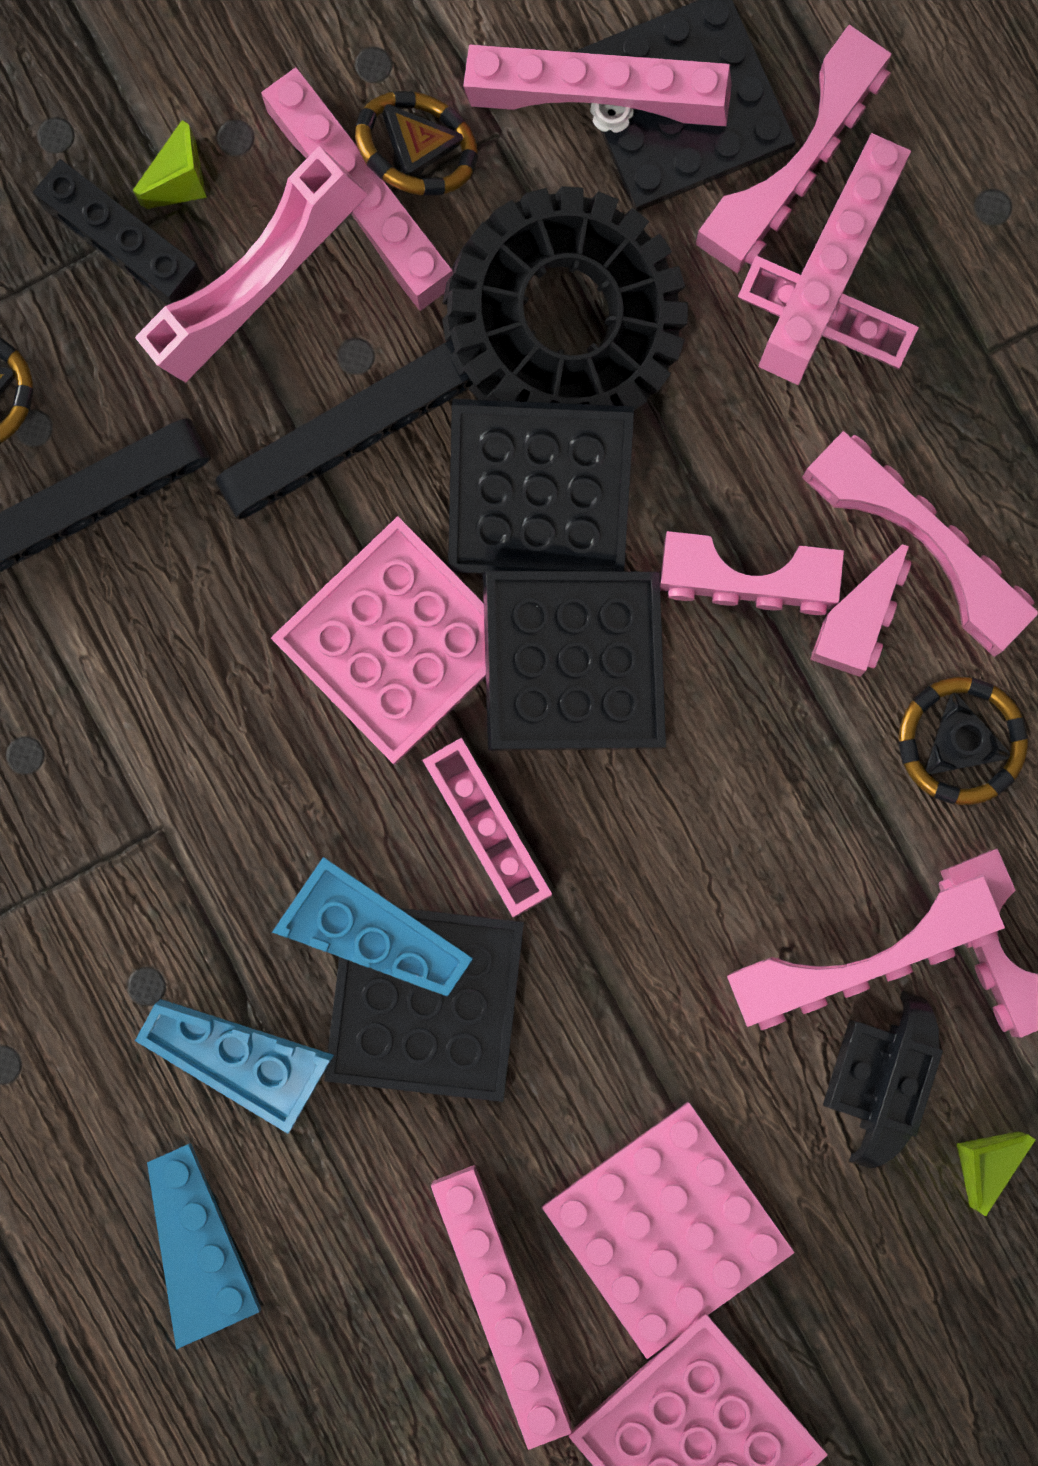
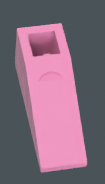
(853, 625)

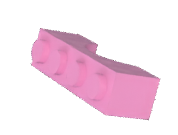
(695, 568)
(1012, 986)

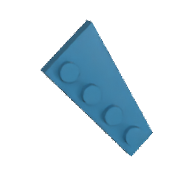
(363, 927)
(242, 1063)
(198, 1255)

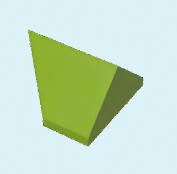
(174, 173)
(990, 1165)

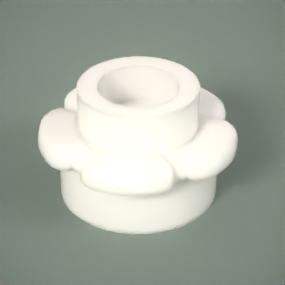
(606, 122)

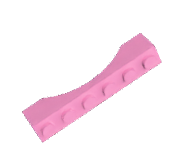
(667, 87)
(311, 208)
(380, 215)
(744, 218)
(834, 259)
(986, 602)
(779, 986)
(501, 1307)

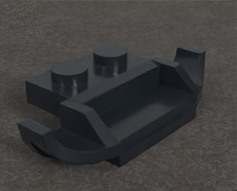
(887, 1079)

